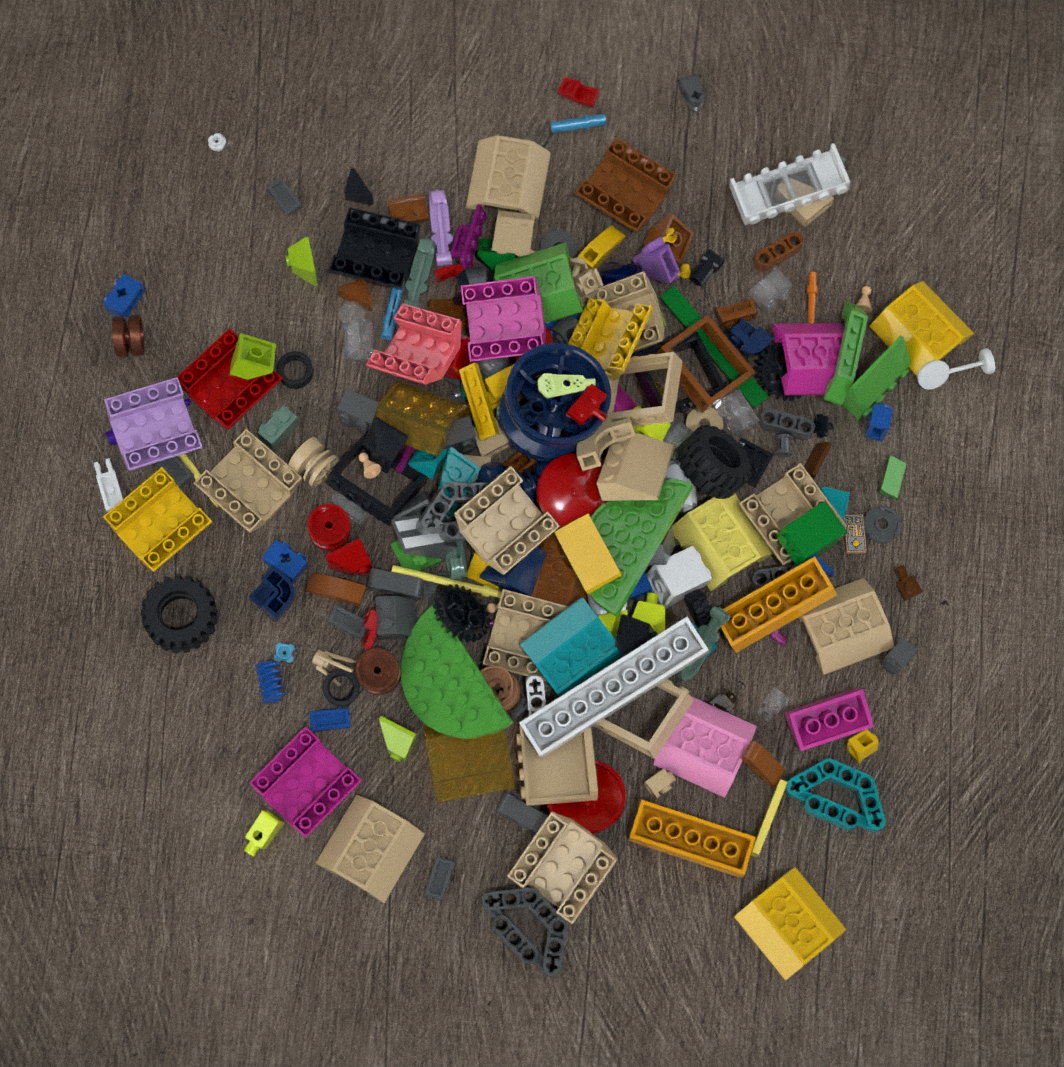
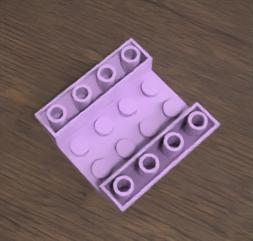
(152, 424)

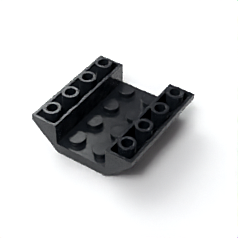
(376, 248)

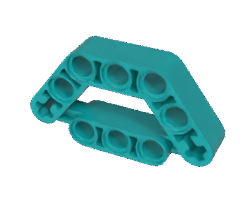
(835, 777)

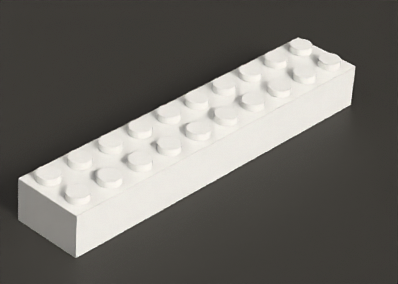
(614, 687)

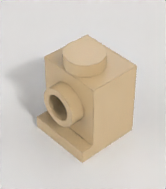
(587, 281)
(660, 783)

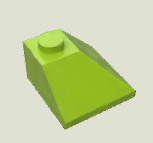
(301, 261)
(252, 357)
(397, 739)

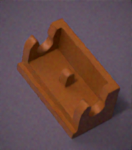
(734, 313)

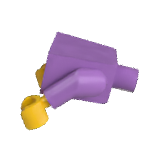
(658, 260)

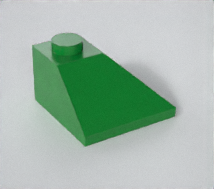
(491, 257)

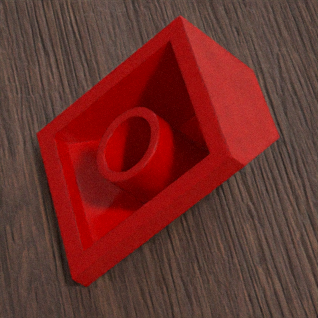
(350, 559)

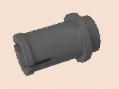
(519, 710)

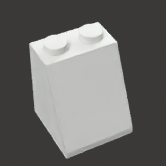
(678, 577)

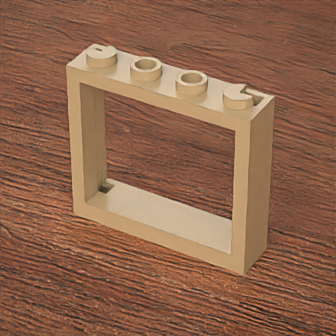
(657, 414)
(663, 732)

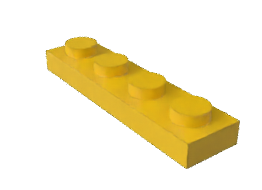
(479, 401)

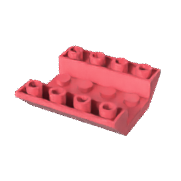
(420, 347)

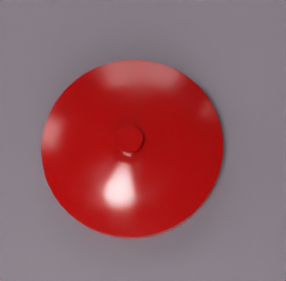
(568, 490)
(600, 813)

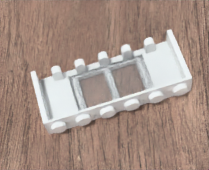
(790, 186)

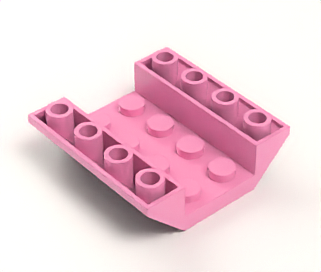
(706, 747)

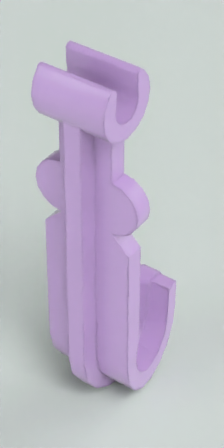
(440, 226)

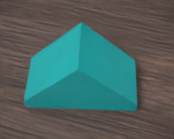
(427, 463)
(838, 499)

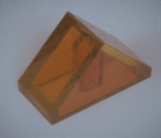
(357, 292)

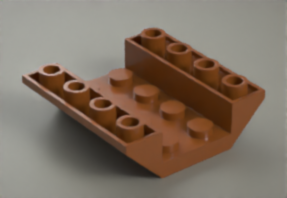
(627, 185)
(557, 578)

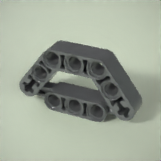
(440, 499)
(525, 944)

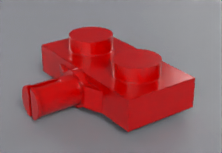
(588, 406)

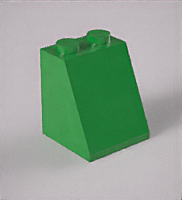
(811, 534)

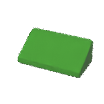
(892, 477)

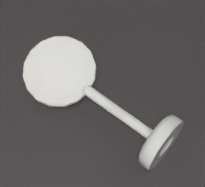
(937, 371)

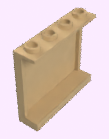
(561, 775)

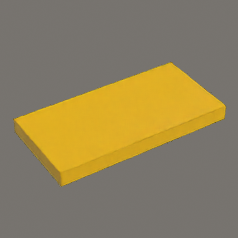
(587, 553)

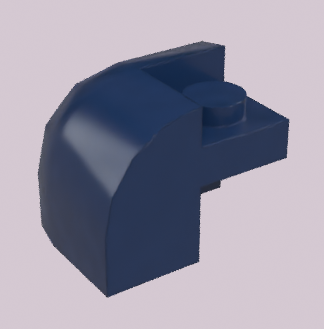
(748, 339)
(274, 594)

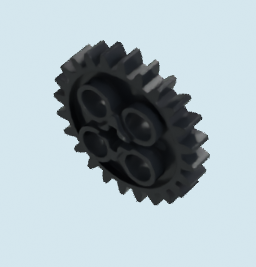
(770, 365)
(461, 613)

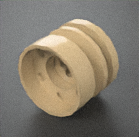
(313, 462)

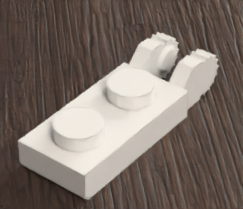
(108, 485)

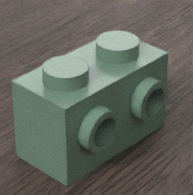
(278, 427)

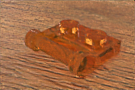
(447, 308)

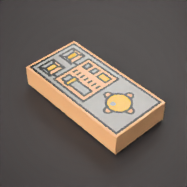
(855, 534)

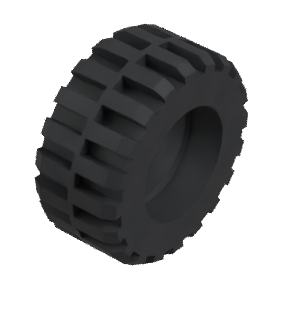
(714, 462)
(179, 589)

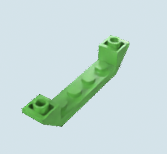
(849, 354)

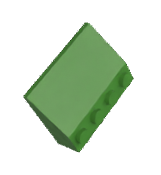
(878, 380)

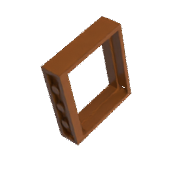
(687, 380)

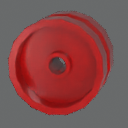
(329, 516)

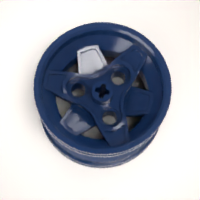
(517, 422)

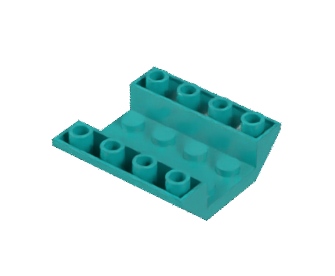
(571, 647)

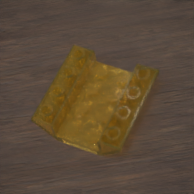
(420, 416)
(468, 765)

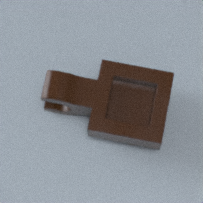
(907, 586)

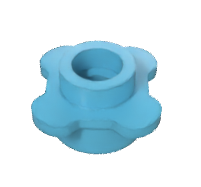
(280, 648)

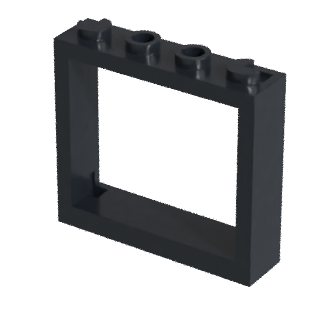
(695, 342)
(365, 500)

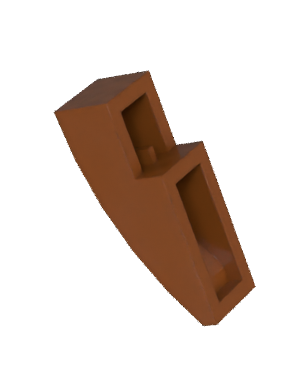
(336, 589)

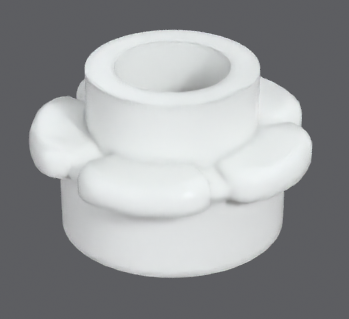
(217, 146)

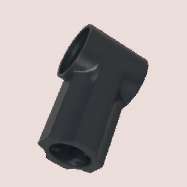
(708, 265)

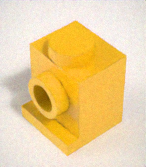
(862, 745)

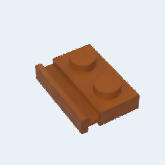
(409, 208)

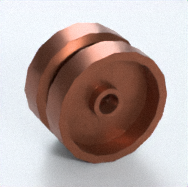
(125, 336)
(379, 683)

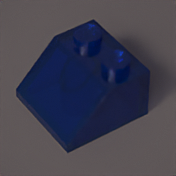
(614, 272)

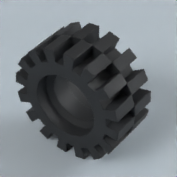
(698, 607)

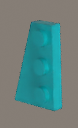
(457, 470)

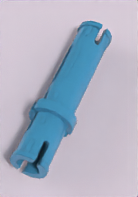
(578, 123)
(387, 332)

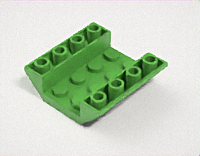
(553, 278)

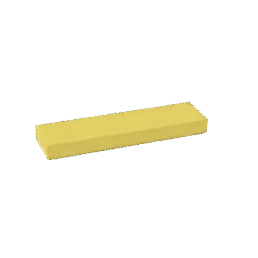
(768, 818)

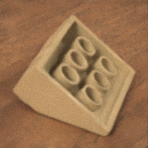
(634, 469)

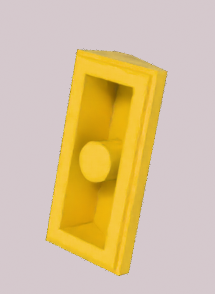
(496, 383)

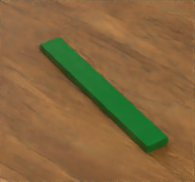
(687, 317)

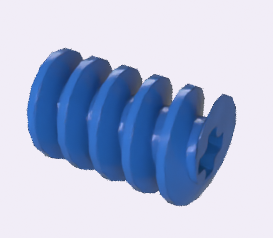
(269, 682)

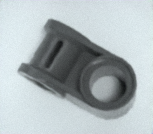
(692, 92)

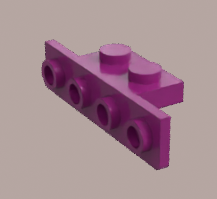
(467, 238)

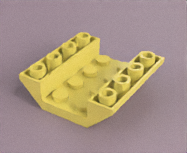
(722, 538)

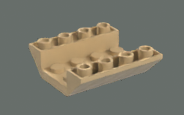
(509, 175)
(624, 296)
(250, 482)
(783, 504)
(503, 522)
(515, 621)
(848, 627)
(370, 847)
(564, 865)

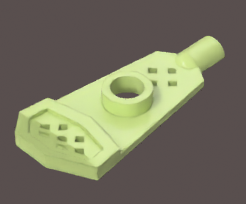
(557, 386)

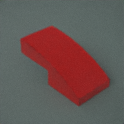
(576, 92)
(448, 272)
(370, 623)

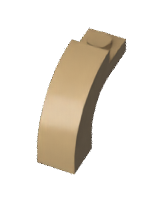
(609, 432)

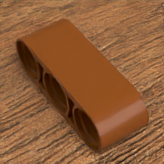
(783, 244)
(763, 763)

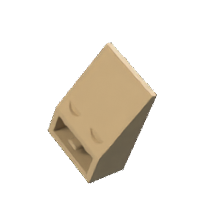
(513, 233)

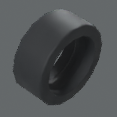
(292, 356)
(338, 702)

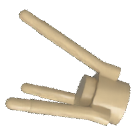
(324, 659)

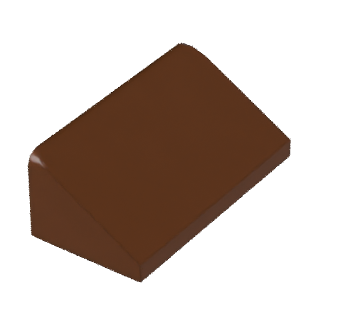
(816, 458)

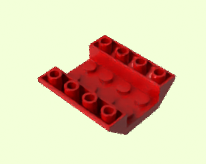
(217, 392)

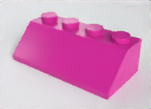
(829, 718)

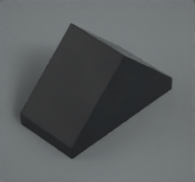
(357, 190)

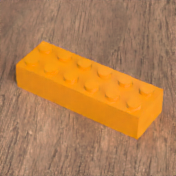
(777, 604)
(692, 839)

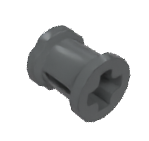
(784, 445)

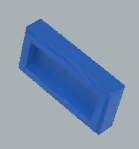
(330, 719)

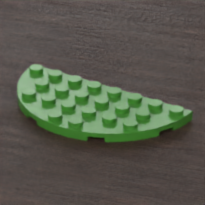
(632, 536)
(447, 685)

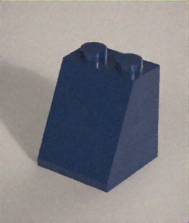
(520, 577)

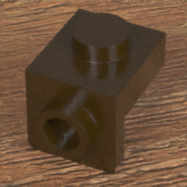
(724, 701)

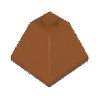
(683, 240)

